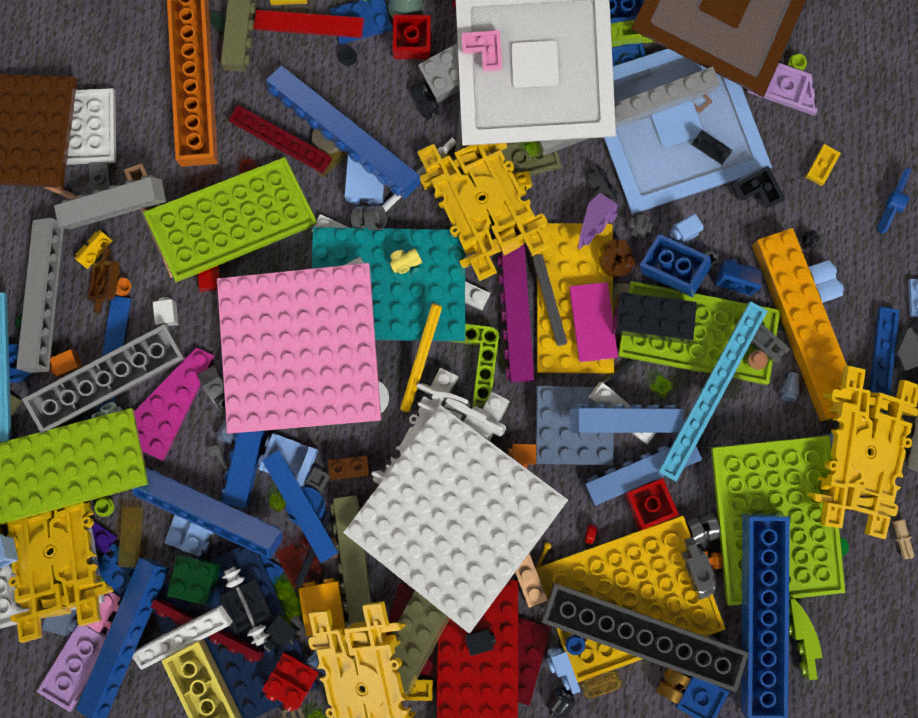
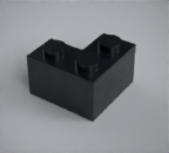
(760, 182)

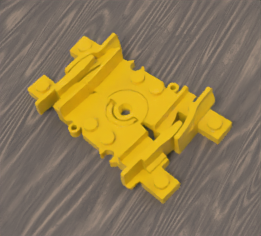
(851, 467)

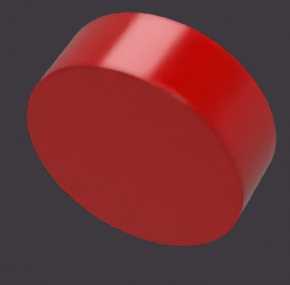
(590, 533)

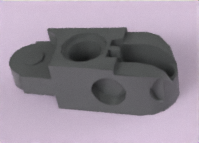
(698, 569)

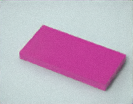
(593, 322)

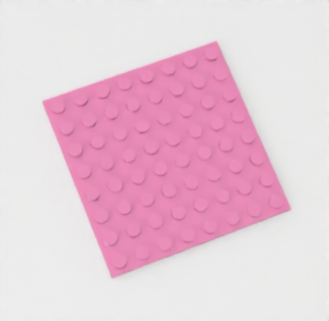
(299, 349)

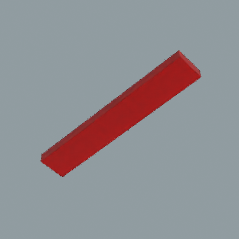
(309, 24)

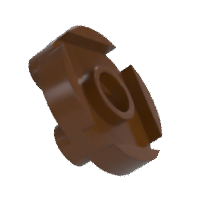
(624, 254)

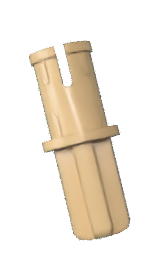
(903, 539)

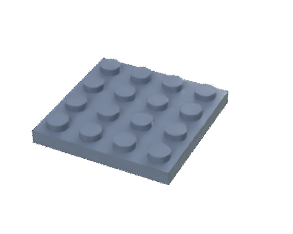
(553, 434)

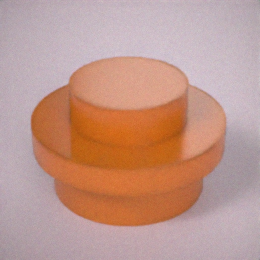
(123, 286)

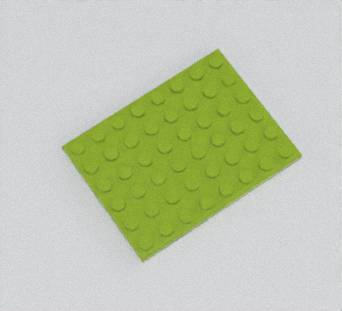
(777, 480)

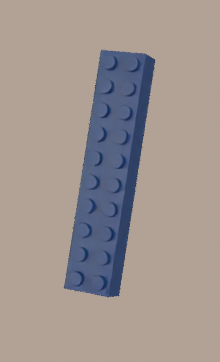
(765, 614)

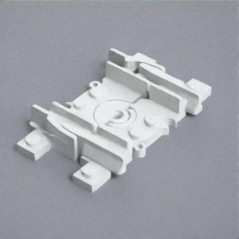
(483, 421)

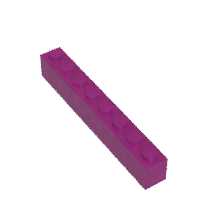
(516, 316)

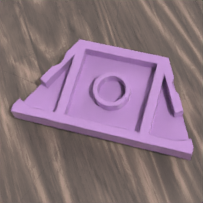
(792, 89)

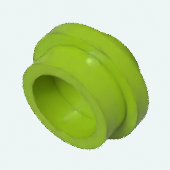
(798, 62)
(104, 507)

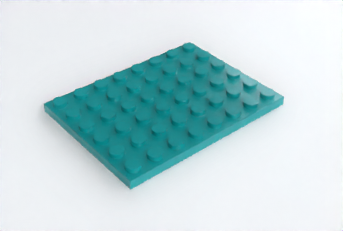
(403, 299)

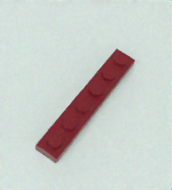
(280, 139)
(231, 642)

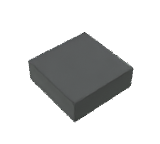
(317, 479)

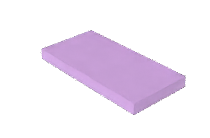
(72, 668)

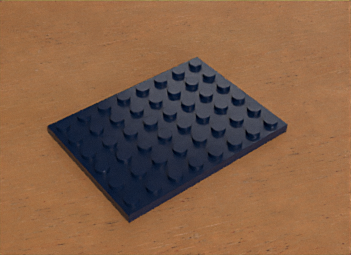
(241, 676)

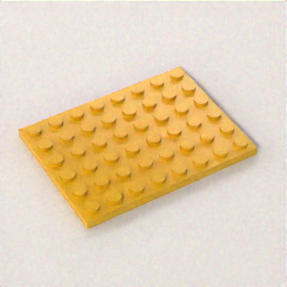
(640, 574)

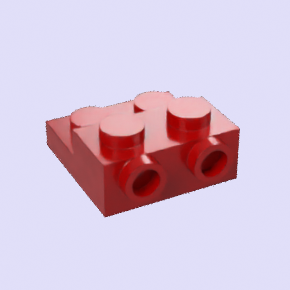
(290, 682)

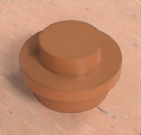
(757, 360)

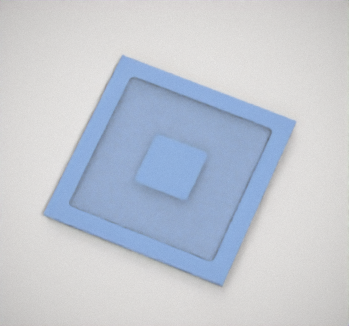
(656, 152)

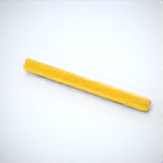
(421, 357)

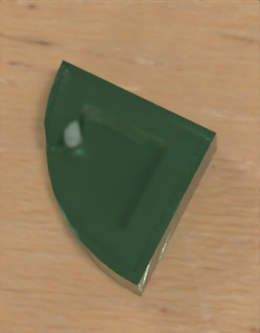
(218, 21)

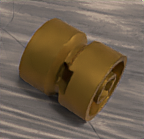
(672, 685)

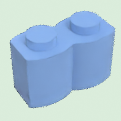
(686, 229)
(826, 282)

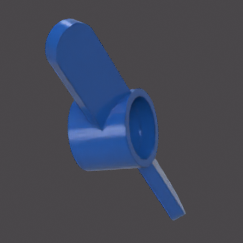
(896, 203)

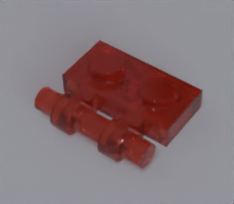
(292, 562)

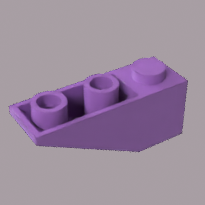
(598, 215)

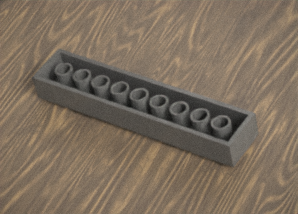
(644, 637)

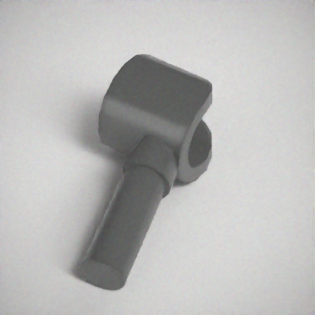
(216, 450)

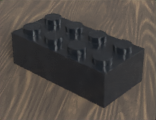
(654, 318)

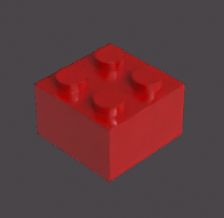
(412, 37)
(651, 504)

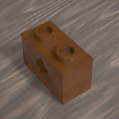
(349, 468)

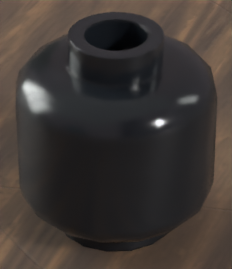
(560, 702)

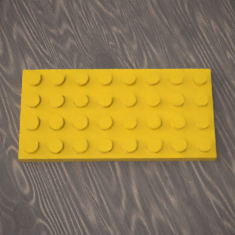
(567, 268)

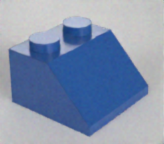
(739, 278)

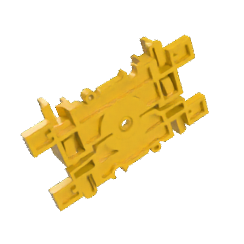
(470, 216)
(69, 563)
(370, 666)

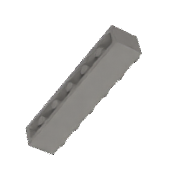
(110, 202)

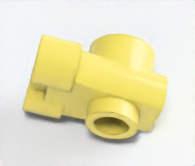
(402, 261)

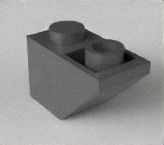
(906, 350)
(213, 384)

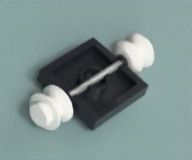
(246, 606)

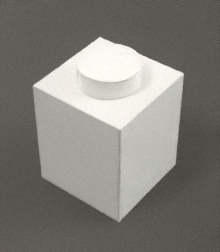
(165, 312)

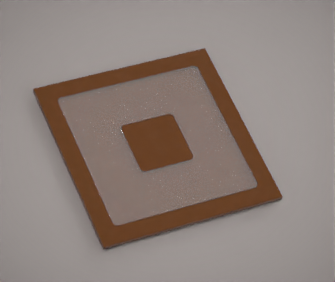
(732, 36)

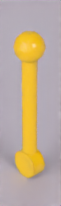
(547, 546)

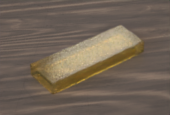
(130, 536)

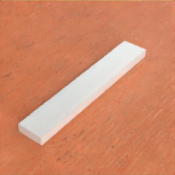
(182, 637)

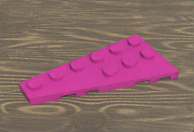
(167, 406)

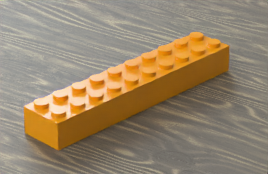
(802, 316)

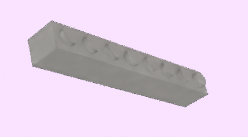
(40, 296)

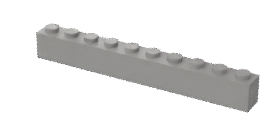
(651, 103)

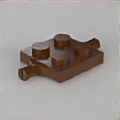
(103, 281)

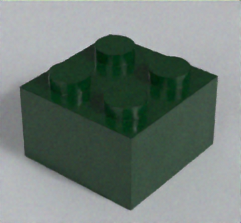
(194, 579)

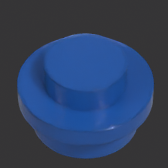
(575, 644)

